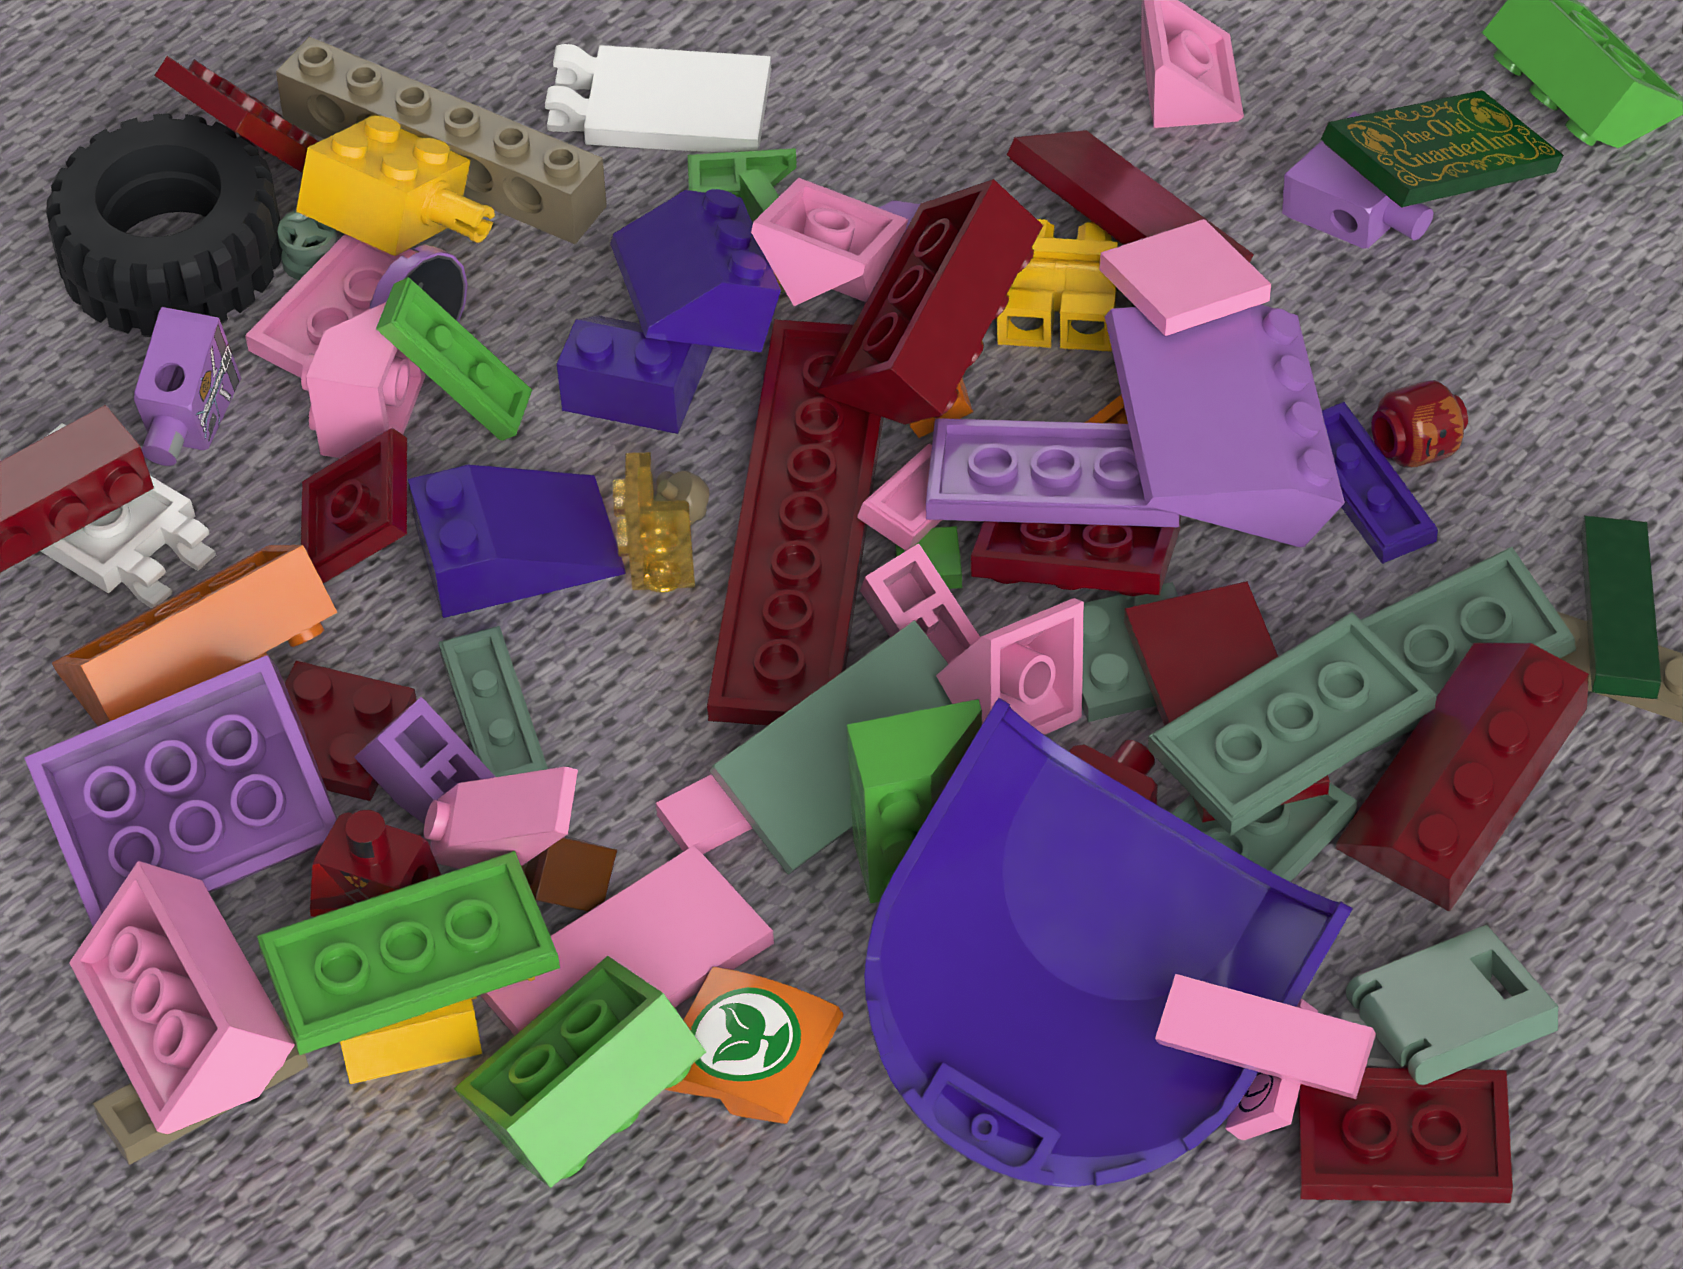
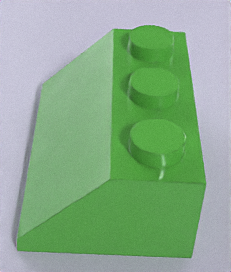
(1582, 70)
(897, 777)
(581, 1070)

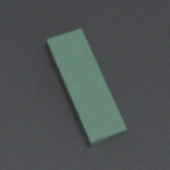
(491, 702)

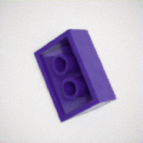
(698, 272)

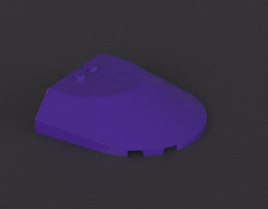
(1038, 952)

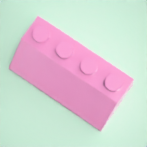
(179, 1000)

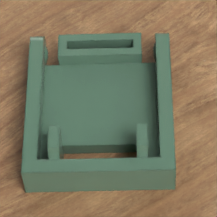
(1450, 1007)

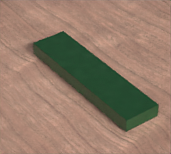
(1620, 608)

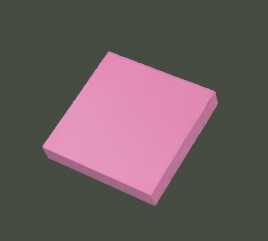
(1185, 277)

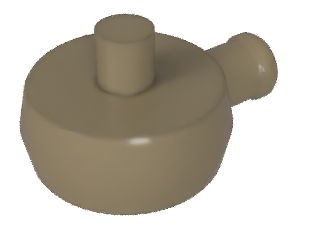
(685, 487)

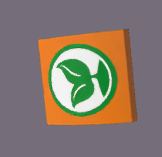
(757, 1043)

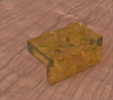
(653, 532)

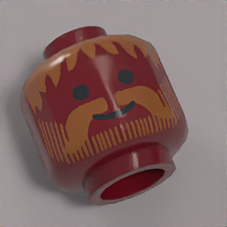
(1419, 424)

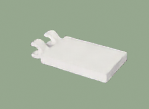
(660, 98)
(122, 541)

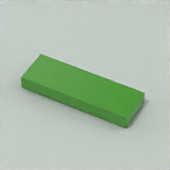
(454, 359)

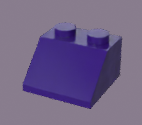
(627, 378)

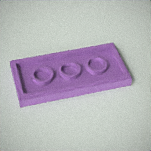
(1037, 474)

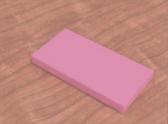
(660, 928)

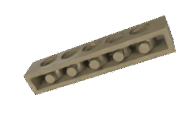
(510, 164)

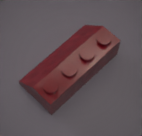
(934, 305)
(1467, 769)

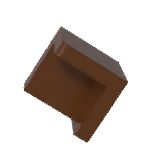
(571, 873)

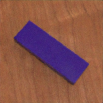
(1373, 491)

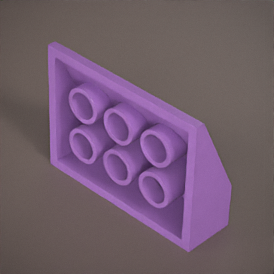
(1228, 422)
(189, 785)

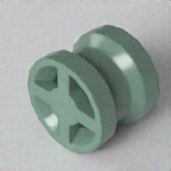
(303, 242)

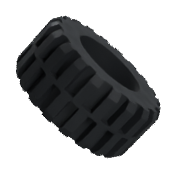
(153, 172)

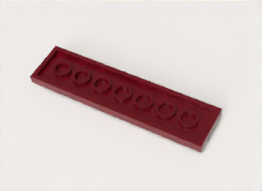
(796, 535)

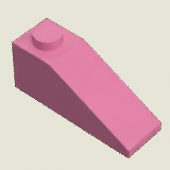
(914, 590)
(501, 816)

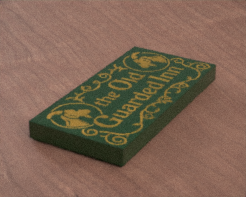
(1441, 148)

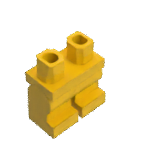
(1063, 280)

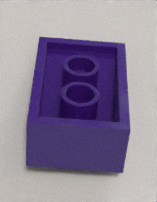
(510, 534)

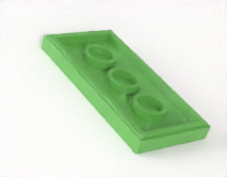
(407, 952)

